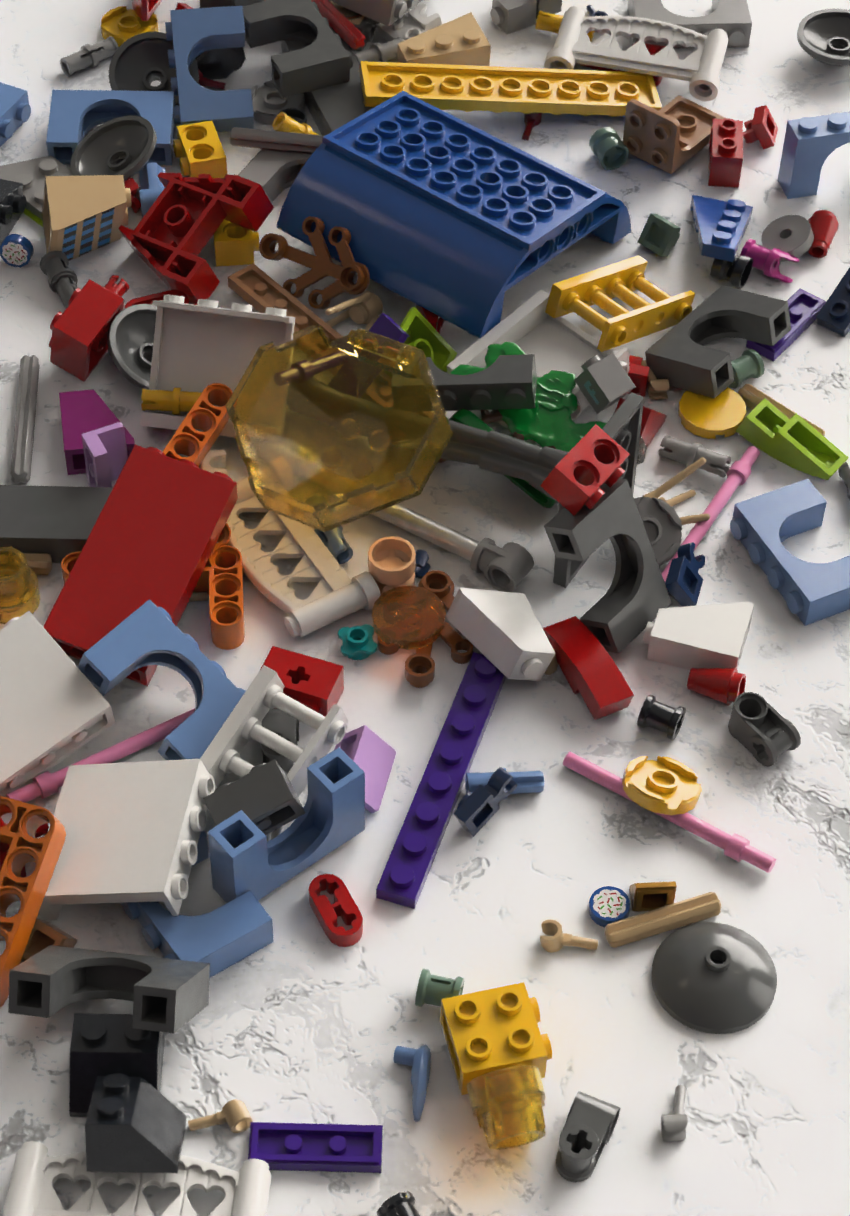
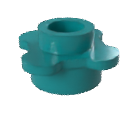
(357, 641)

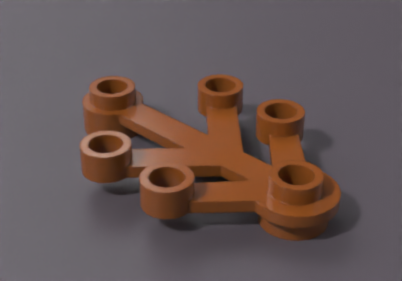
(321, 264)
(421, 662)

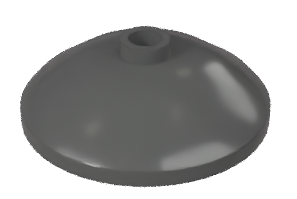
(826, 36)
(143, 61)
(115, 148)
(131, 342)
(710, 994)

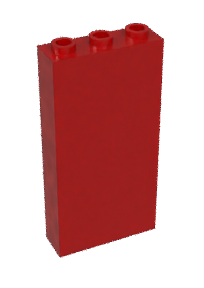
(142, 548)

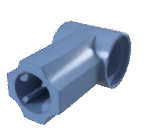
(150, 185)

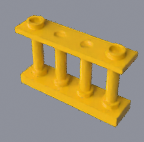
(619, 281)

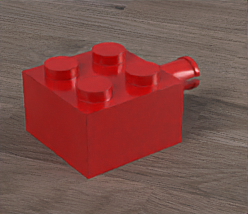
(82, 329)

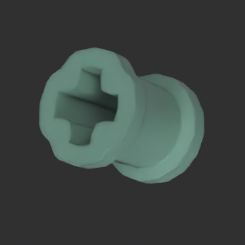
(746, 366)
(434, 988)

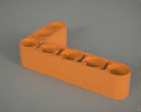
(196, 443)
(223, 583)
(30, 889)

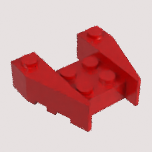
(184, 222)

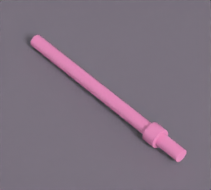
(736, 476)
(48, 784)
(733, 846)

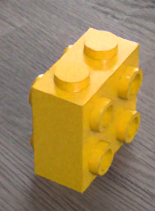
(493, 1032)

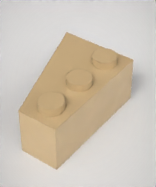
(448, 44)

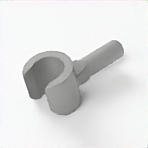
(674, 1126)

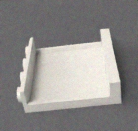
(553, 341)
(207, 347)
(44, 704)
(128, 833)

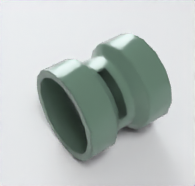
(609, 148)

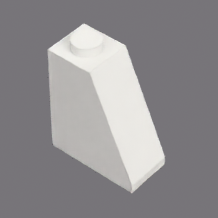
(503, 631)
(699, 635)

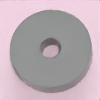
(789, 234)

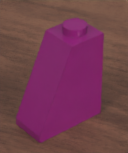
(83, 413)

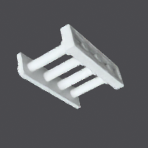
(245, 725)

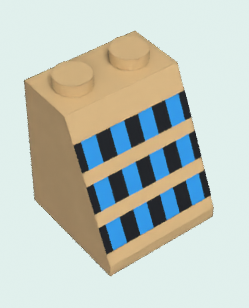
(83, 212)

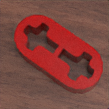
(343, 906)

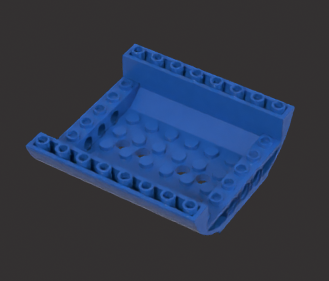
(444, 208)

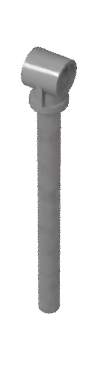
(502, 566)

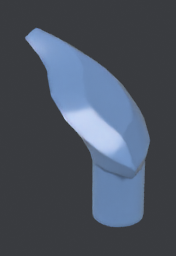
(421, 1063)

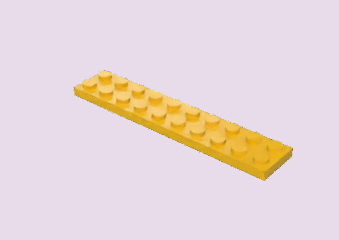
(508, 88)

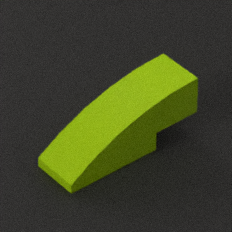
(791, 441)

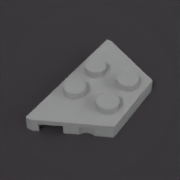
(32, 175)

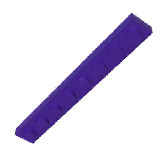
(441, 784)

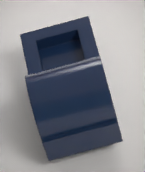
(836, 311)

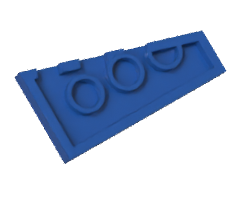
(720, 225)

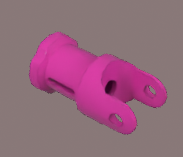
(767, 259)

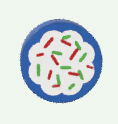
(16, 250)
(608, 905)

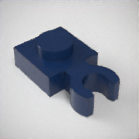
(683, 576)
(479, 806)

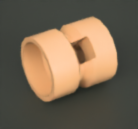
(392, 563)

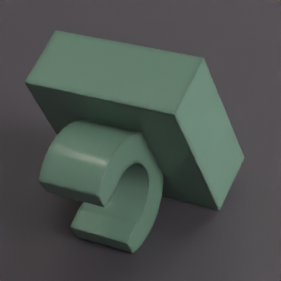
(659, 235)

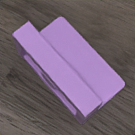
(104, 454)
(374, 758)

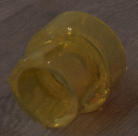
(17, 585)
(509, 1106)

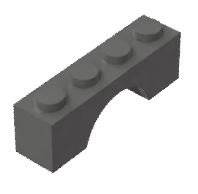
(503, 385)

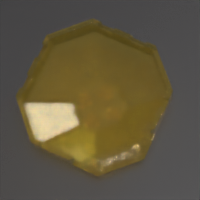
(338, 425)

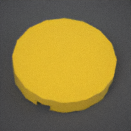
(124, 24)
(712, 416)
(661, 785)

